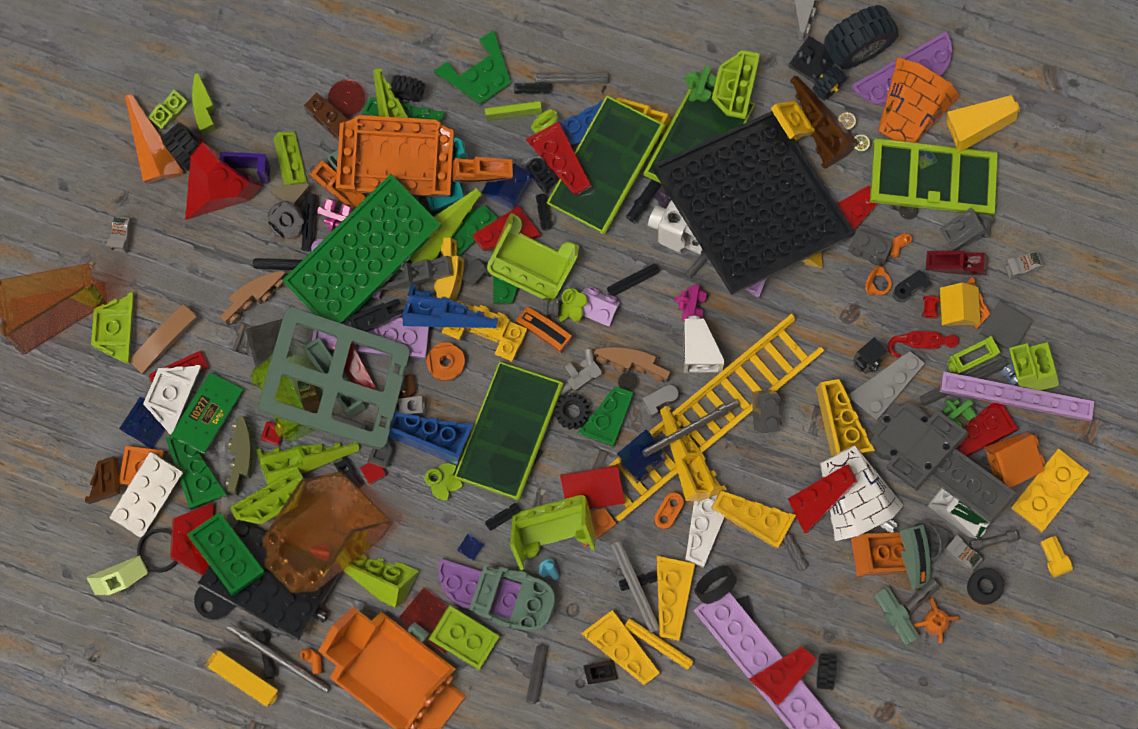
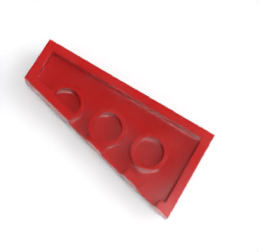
(818, 498)

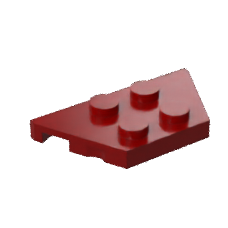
(182, 548)

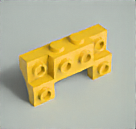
(507, 334)

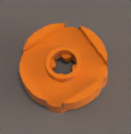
(453, 369)

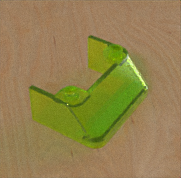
(287, 395)

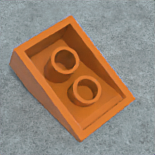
(878, 554)

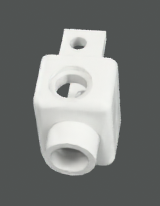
(672, 229)

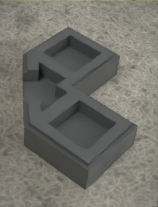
(378, 456)

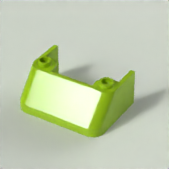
(551, 524)

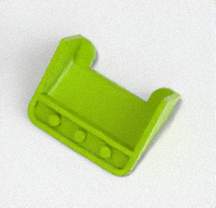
(529, 262)

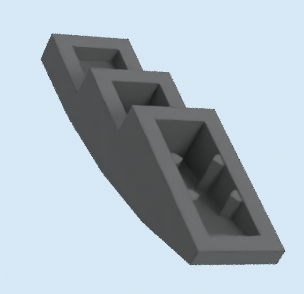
(420, 272)

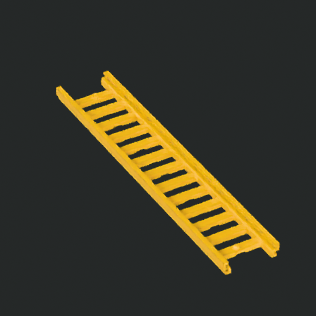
(707, 391)

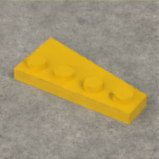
(759, 520)
(674, 585)
(619, 645)

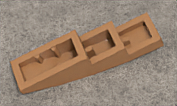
(163, 338)

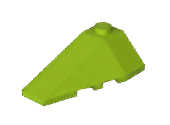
(383, 580)

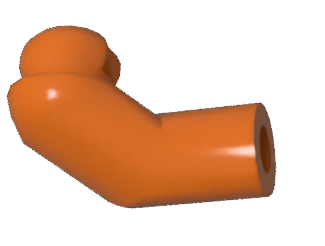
(313, 658)

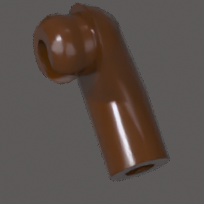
(410, 388)

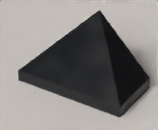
(600, 672)

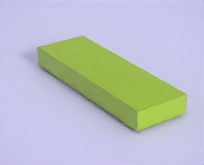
(513, 111)

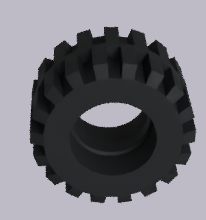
(181, 144)

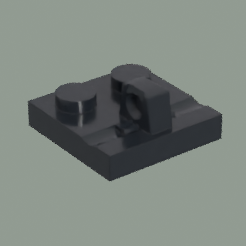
(811, 60)

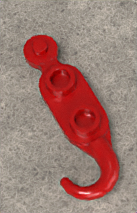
(922, 340)

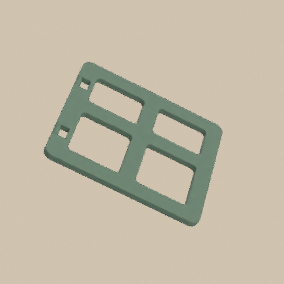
(332, 382)

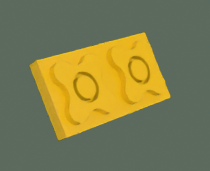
(1049, 490)

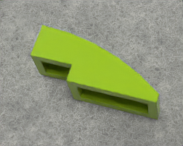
(202, 106)

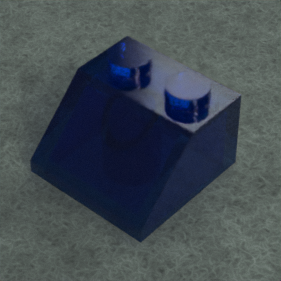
(509, 191)
(634, 461)

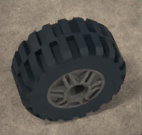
(861, 37)

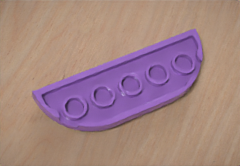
(932, 55)
(461, 582)

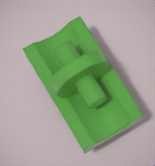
(697, 82)
(965, 410)

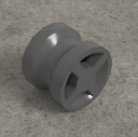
(550, 307)

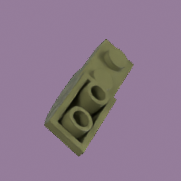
(242, 448)

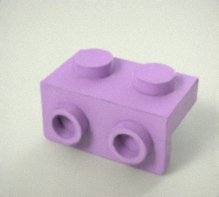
(600, 306)

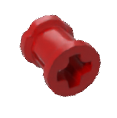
(930, 307)

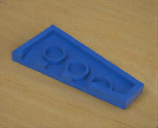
(577, 126)

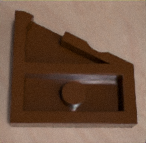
(105, 480)

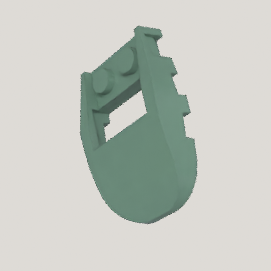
(532, 604)

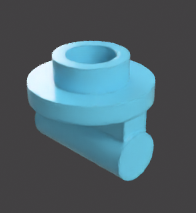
(548, 568)

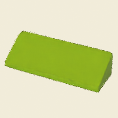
(289, 158)

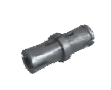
(921, 595)

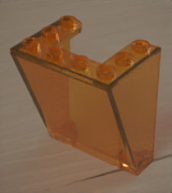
(46, 304)

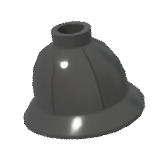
(937, 539)

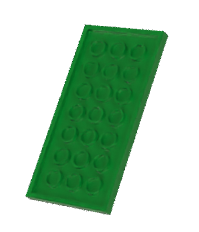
(362, 252)

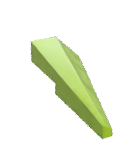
(387, 103)

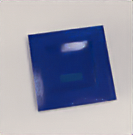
(470, 547)

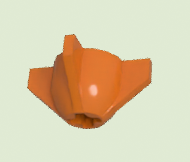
(936, 621)

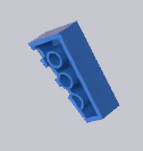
(431, 435)

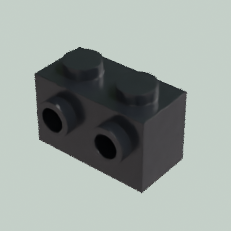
(869, 356)

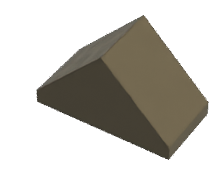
(292, 193)

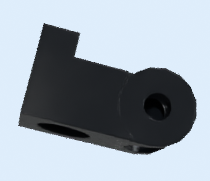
(911, 285)

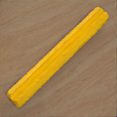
(659, 644)

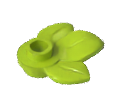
(572, 305)
(445, 482)

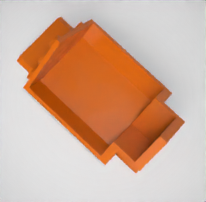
(391, 671)

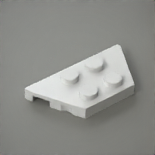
(170, 394)

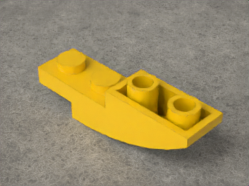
(450, 286)

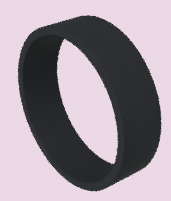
(140, 544)
(719, 592)

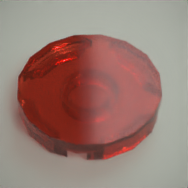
(347, 97)

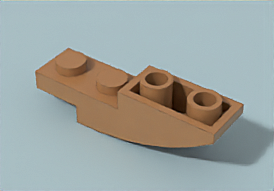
(257, 289)
(625, 358)

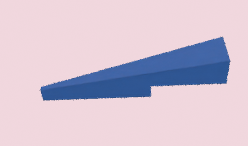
(430, 311)

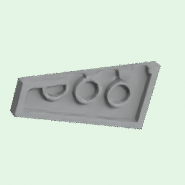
(884, 387)

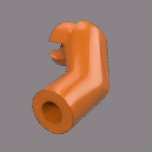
(899, 242)

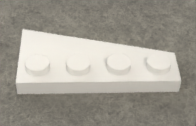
(703, 531)

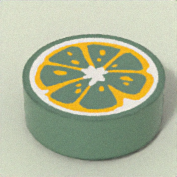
(863, 143)

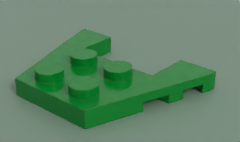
(483, 79)

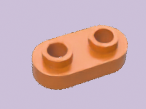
(668, 511)

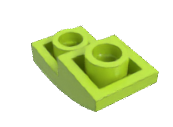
(169, 110)

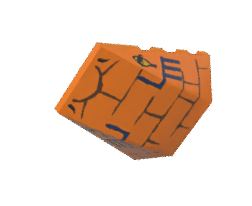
(914, 101)

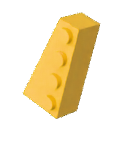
(840, 420)

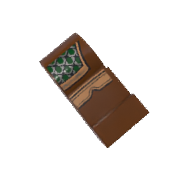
(309, 396)

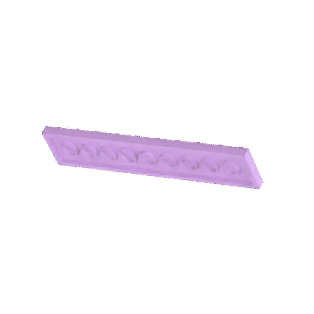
(755, 653)

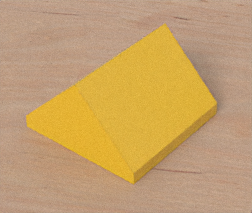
(959, 305)

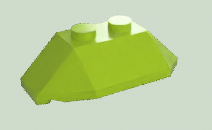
(736, 84)
(267, 501)

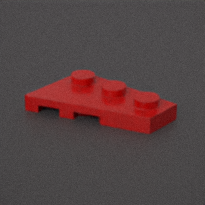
(783, 675)

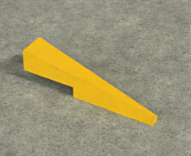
(695, 476)

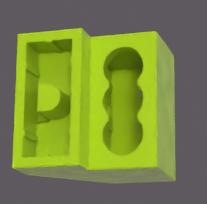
(1034, 366)

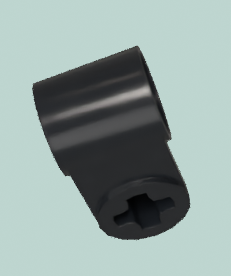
(542, 175)

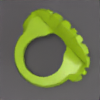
(540, 122)

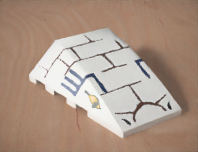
(866, 503)

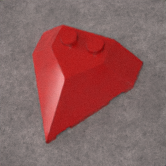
(215, 184)

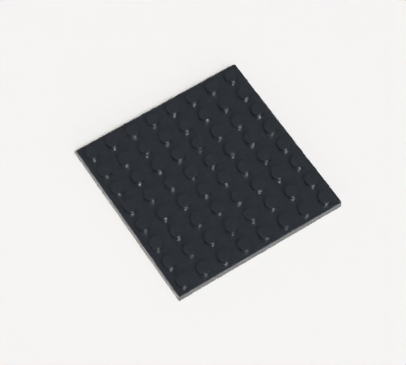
(752, 202)

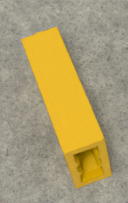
(981, 120)
(241, 678)

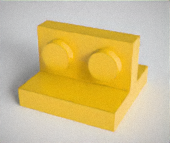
(792, 119)

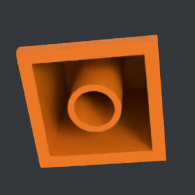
(1015, 459)

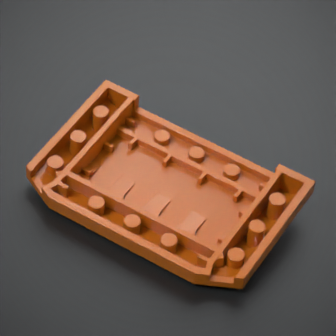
(408, 148)

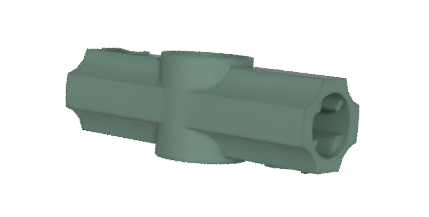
(896, 616)

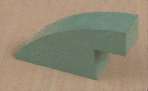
(321, 360)

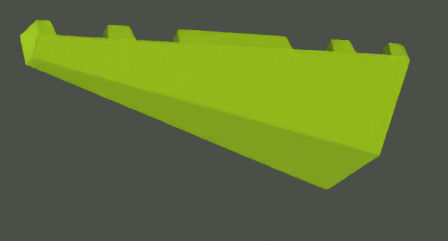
(451, 220)
(304, 457)

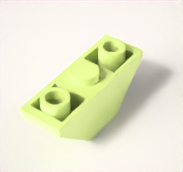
(117, 577)

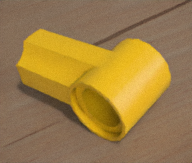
(1057, 562)

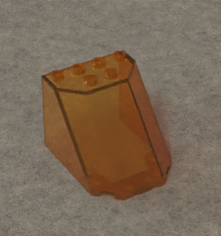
(321, 531)

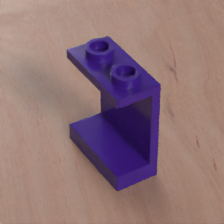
(248, 160)

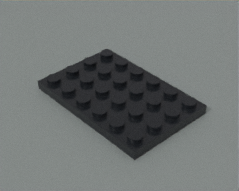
(267, 596)

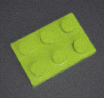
(464, 637)

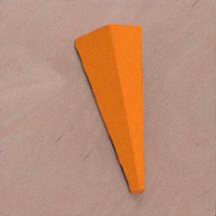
(153, 156)

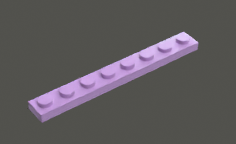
(1016, 396)

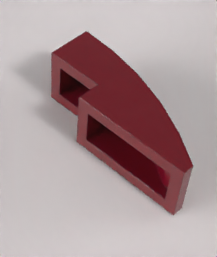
(957, 262)

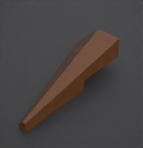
(830, 135)

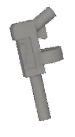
(579, 378)

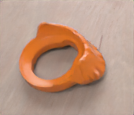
(870, 288)

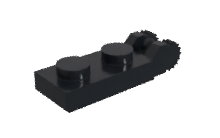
(375, 316)

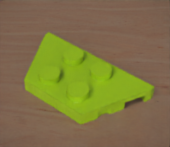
(114, 328)

